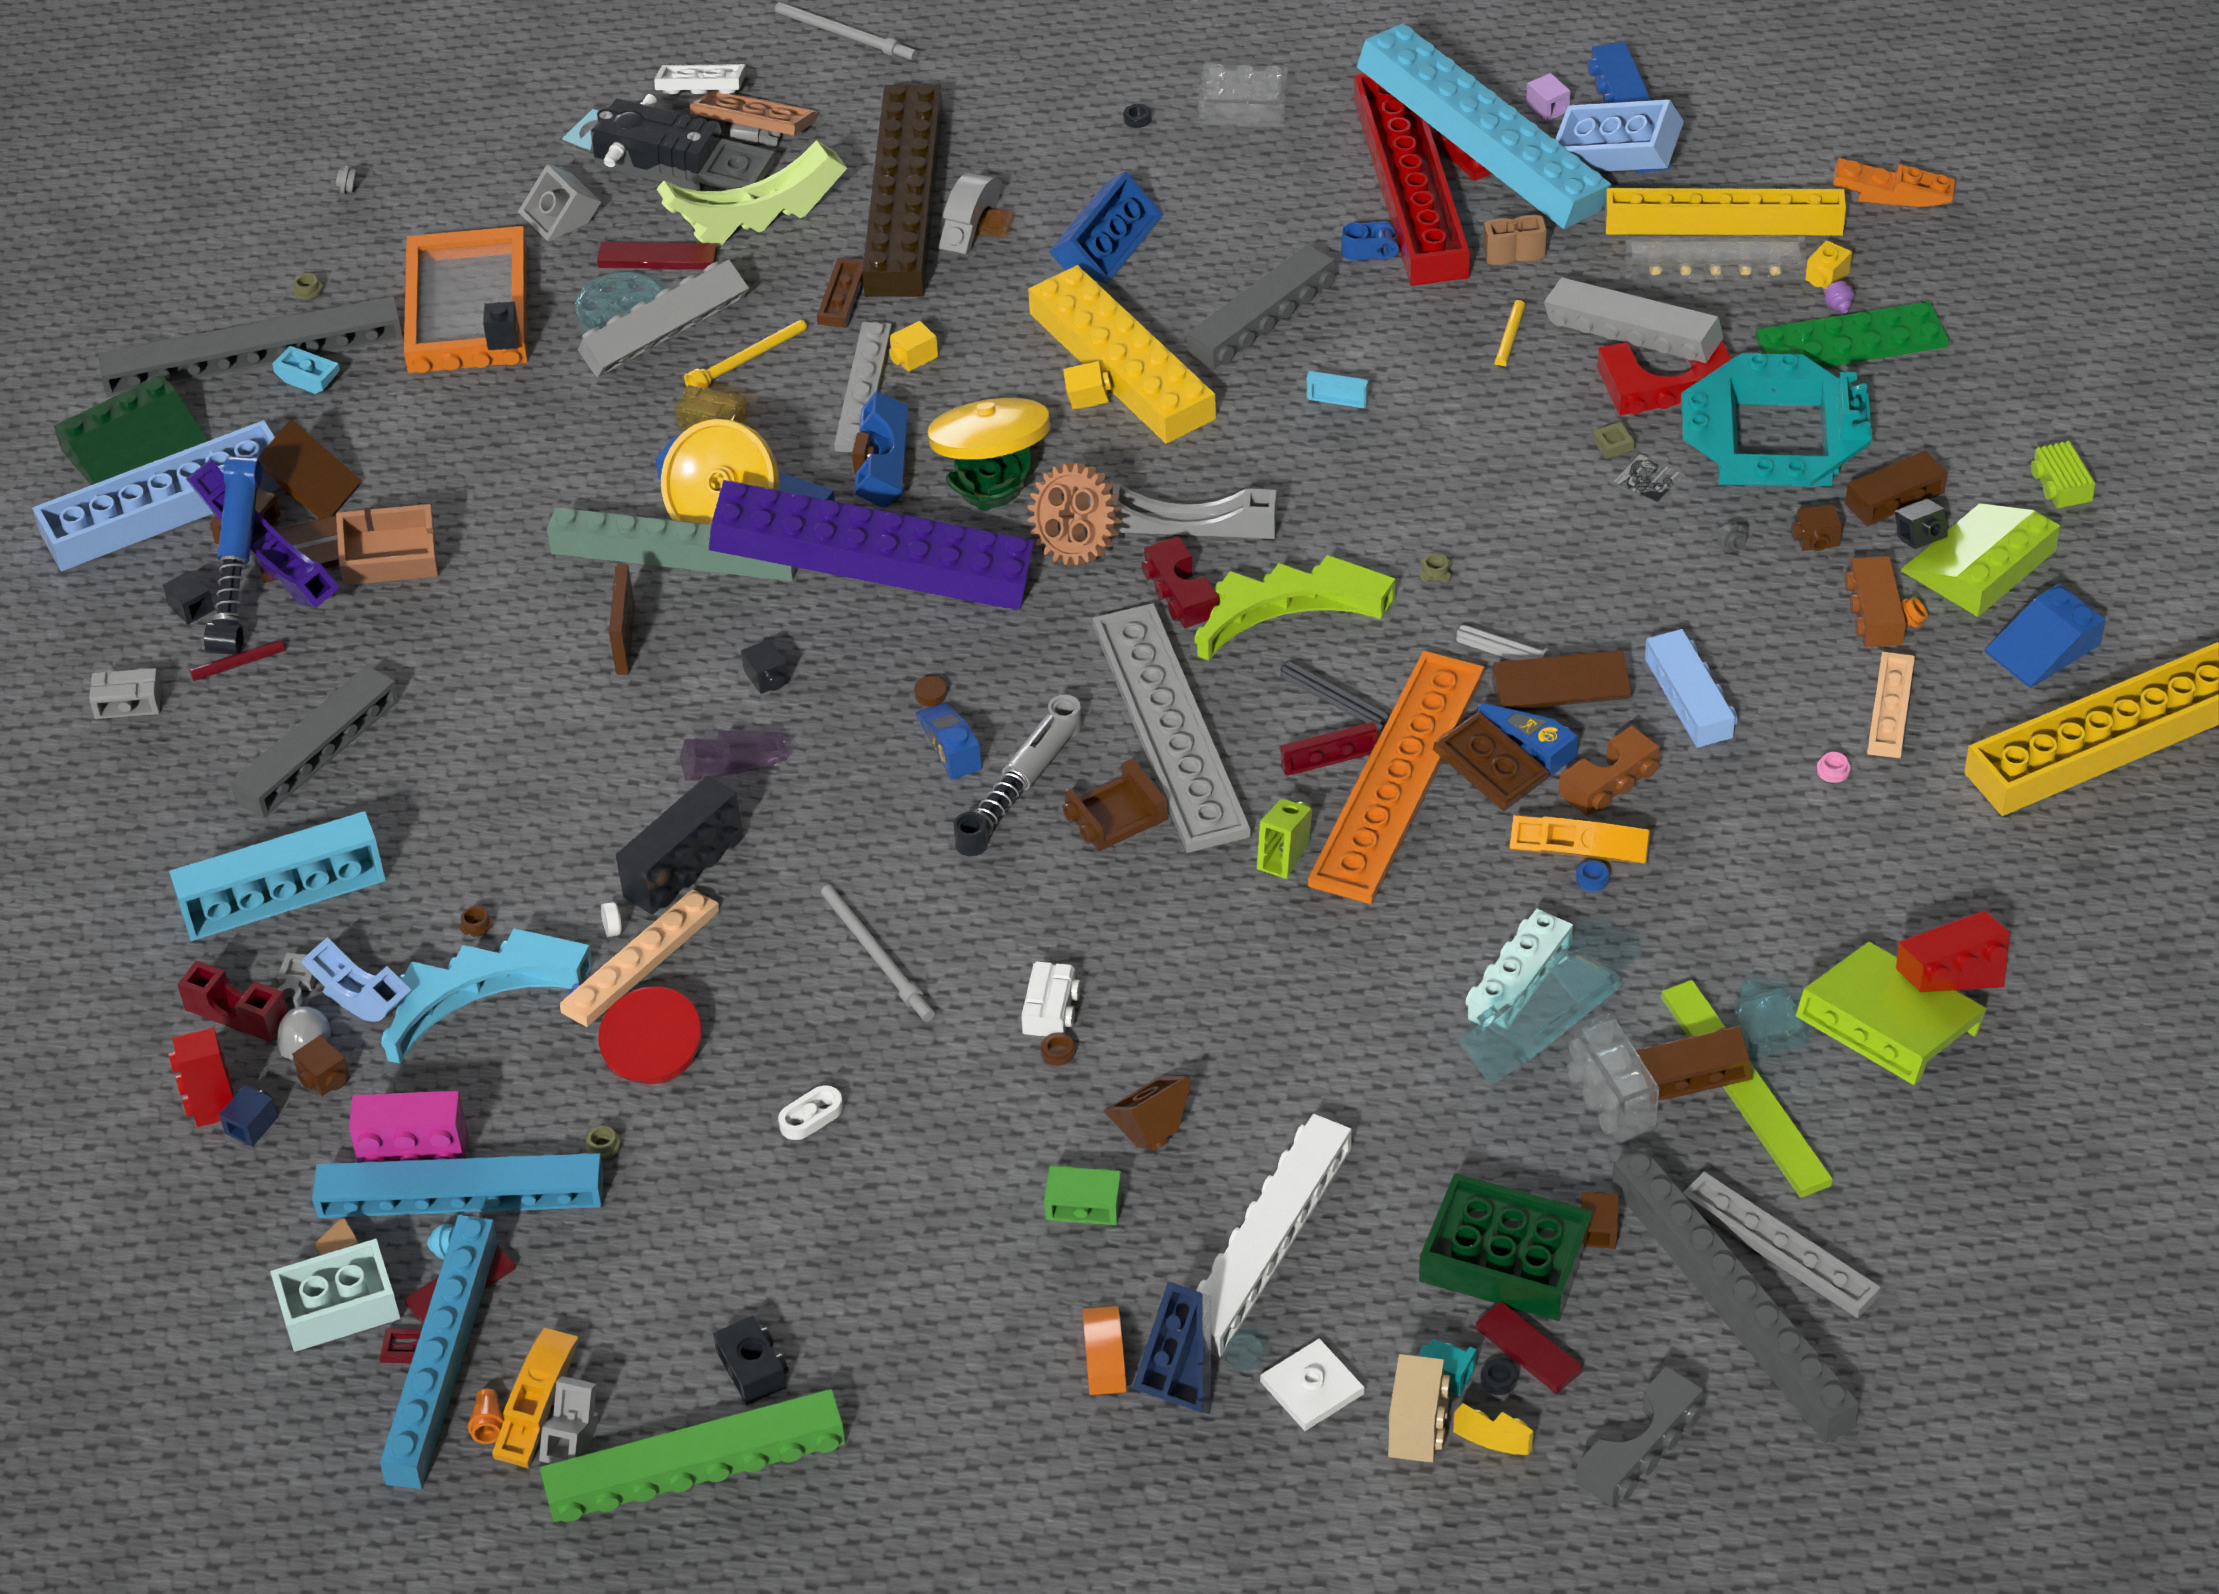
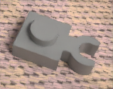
(294, 978)

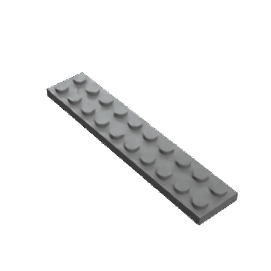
(1171, 728)

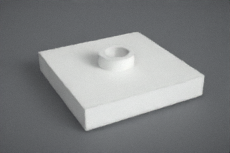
(1312, 1384)

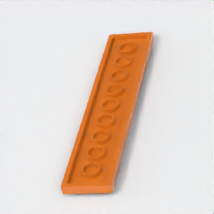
(1395, 778)

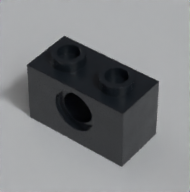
(738, 1347)

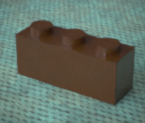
(1895, 487)
(1698, 1062)

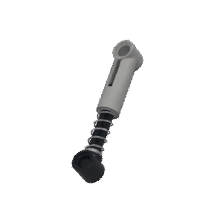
(1022, 770)

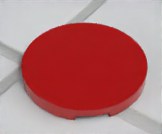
(650, 1035)

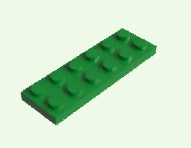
(1858, 335)

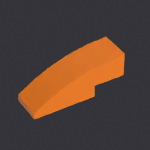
(1104, 1350)

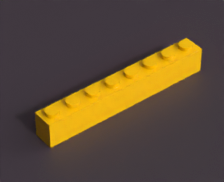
(1724, 211)

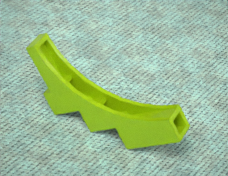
(1288, 590)

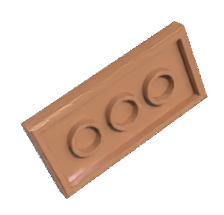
(753, 112)

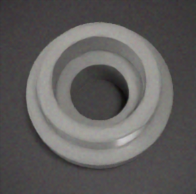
(346, 179)

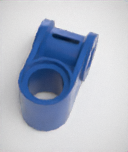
(1366, 241)

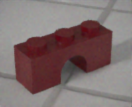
(1169, 566)
(211, 996)

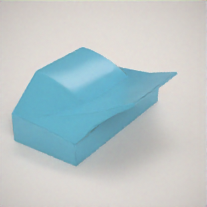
(305, 369)

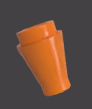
(486, 1417)

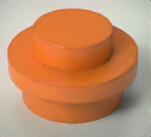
(1914, 612)

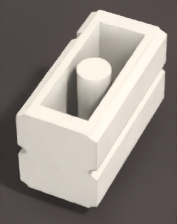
(1050, 999)

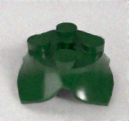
(990, 481)

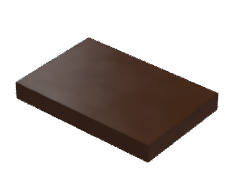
(308, 471)
(622, 619)
(1491, 761)

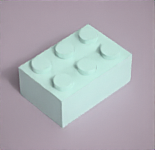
(335, 1295)

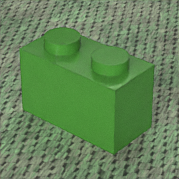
(1083, 1195)

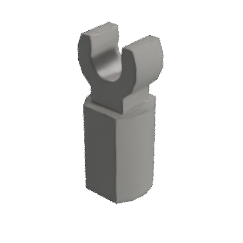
(753, 136)

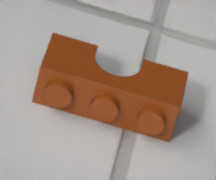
(1593, 787)

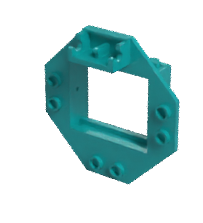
(1776, 380)

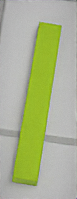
(1754, 1099)

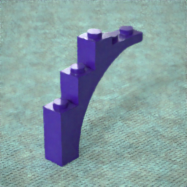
(300, 576)

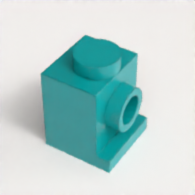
(1457, 1363)

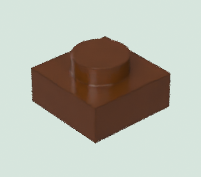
(861, 450)

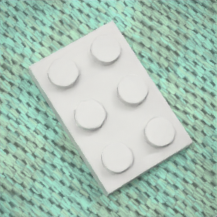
(700, 78)

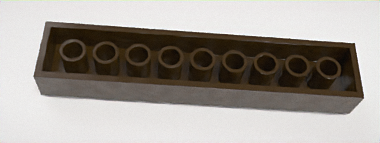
(903, 191)

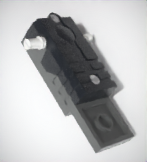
(673, 148)

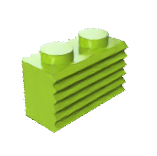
(2063, 475)

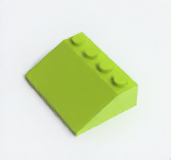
(1985, 555)

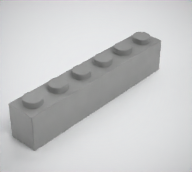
(662, 318)
(1634, 320)

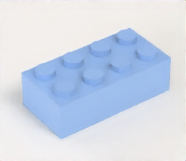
(1621, 134)

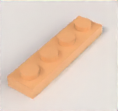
(1891, 705)

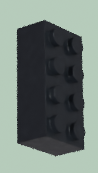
(679, 845)

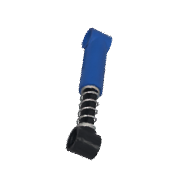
(241, 480)

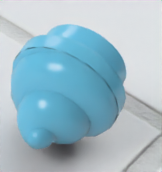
(439, 1240)

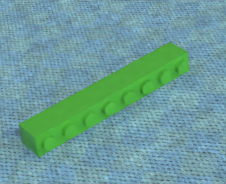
(692, 1456)

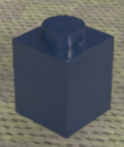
(248, 1115)

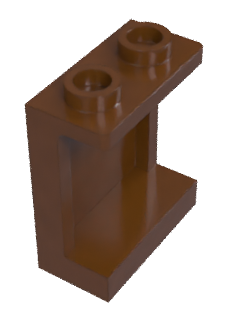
(1117, 808)

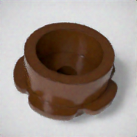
(472, 915)

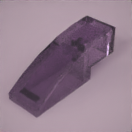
(731, 753)

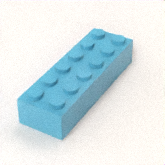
(277, 875)

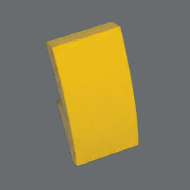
(1502, 1435)

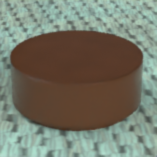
(930, 691)
(1058, 1049)

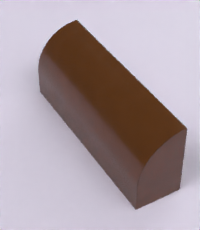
(1561, 680)

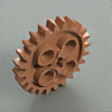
(1074, 514)

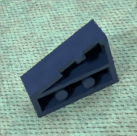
(1179, 1350)

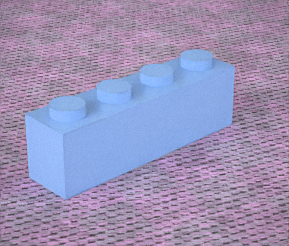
(1690, 688)

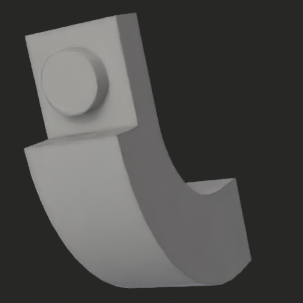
(963, 209)

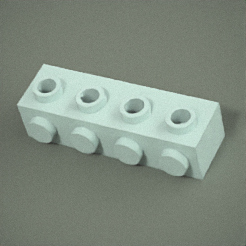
(1520, 962)

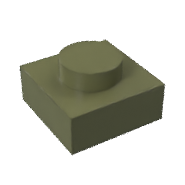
(1613, 440)

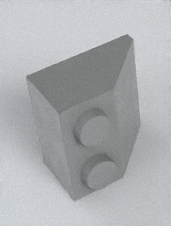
(558, 203)

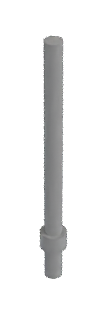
(888, 46)
(909, 991)

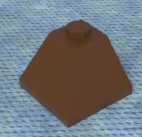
(1152, 1111)

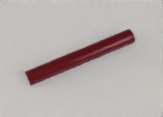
(237, 660)

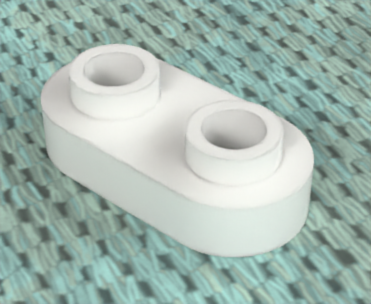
(808, 1112)

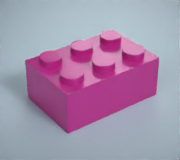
(408, 1126)

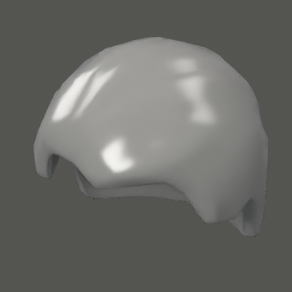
(301, 1027)

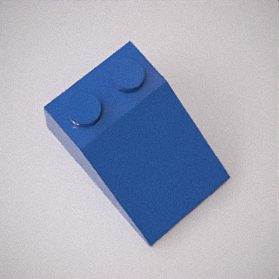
(2047, 636)

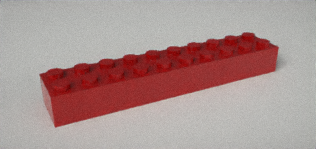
(1412, 186)

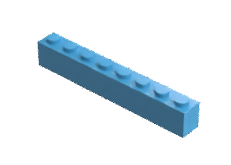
(458, 1185)
(439, 1353)

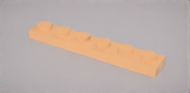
(639, 958)

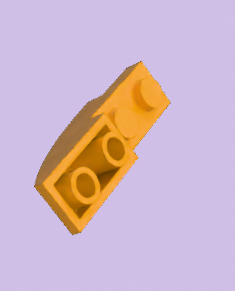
(1580, 839)
(533, 1396)

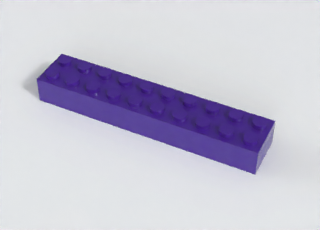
(870, 545)

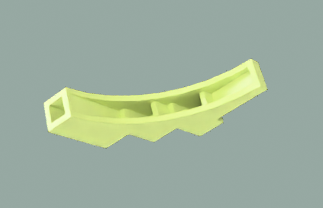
(755, 206)

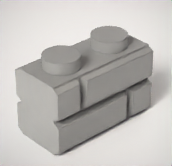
(125, 693)

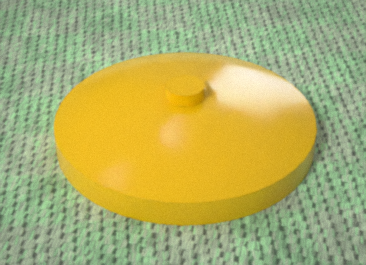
(989, 428)
(706, 457)

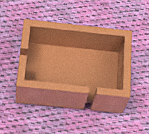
(396, 549)

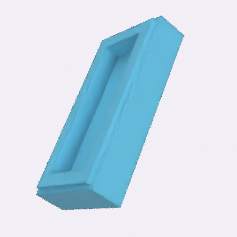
(1337, 389)

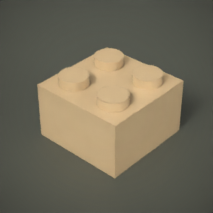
(1418, 1408)

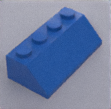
(1107, 229)

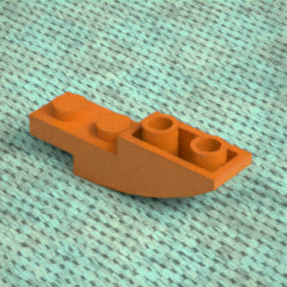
(1904, 187)

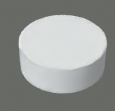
(611, 919)

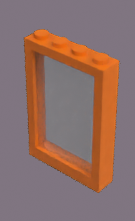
(446, 296)

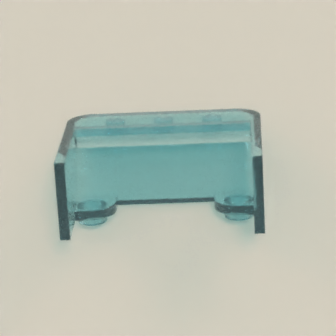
(1538, 1013)

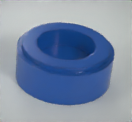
(1592, 875)

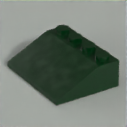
(129, 431)
(1505, 1246)

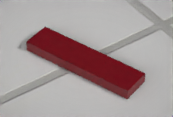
(656, 255)

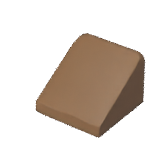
(336, 1238)

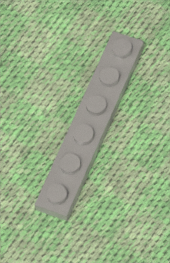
(863, 380)
(1782, 1245)

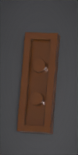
(841, 293)

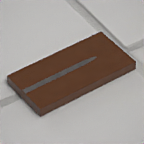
(316, 540)

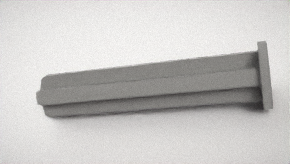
(1498, 645)

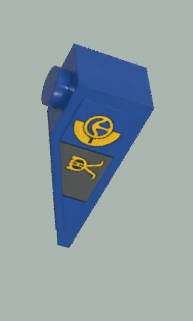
(1538, 735)
(951, 740)

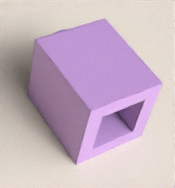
(1548, 97)

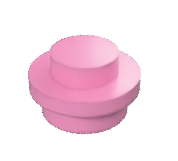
(1833, 767)

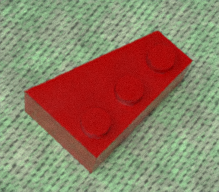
(1956, 955)
(201, 1075)

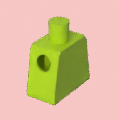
(1284, 824)

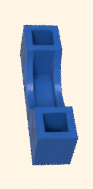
(882, 473)

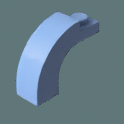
(351, 987)

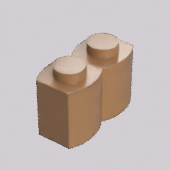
(1514, 239)

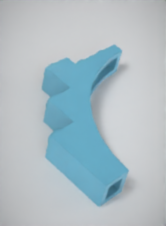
(522, 962)

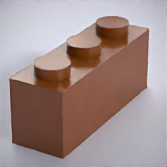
(1875, 601)

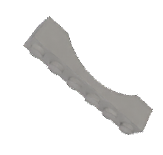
(1243, 515)

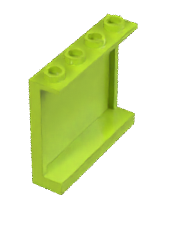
(1884, 1015)

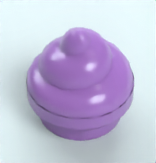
(1839, 296)

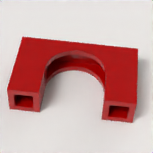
(1637, 390)

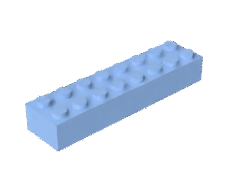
(140, 500)

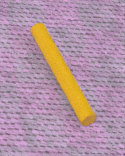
(1510, 333)

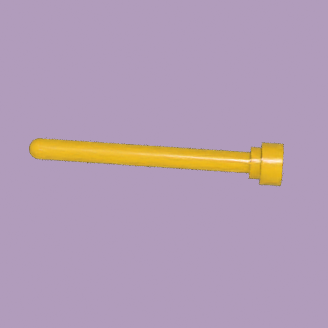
(703, 377)

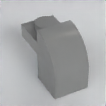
(572, 1423)

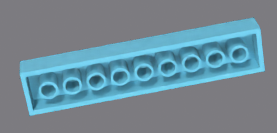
(1483, 125)

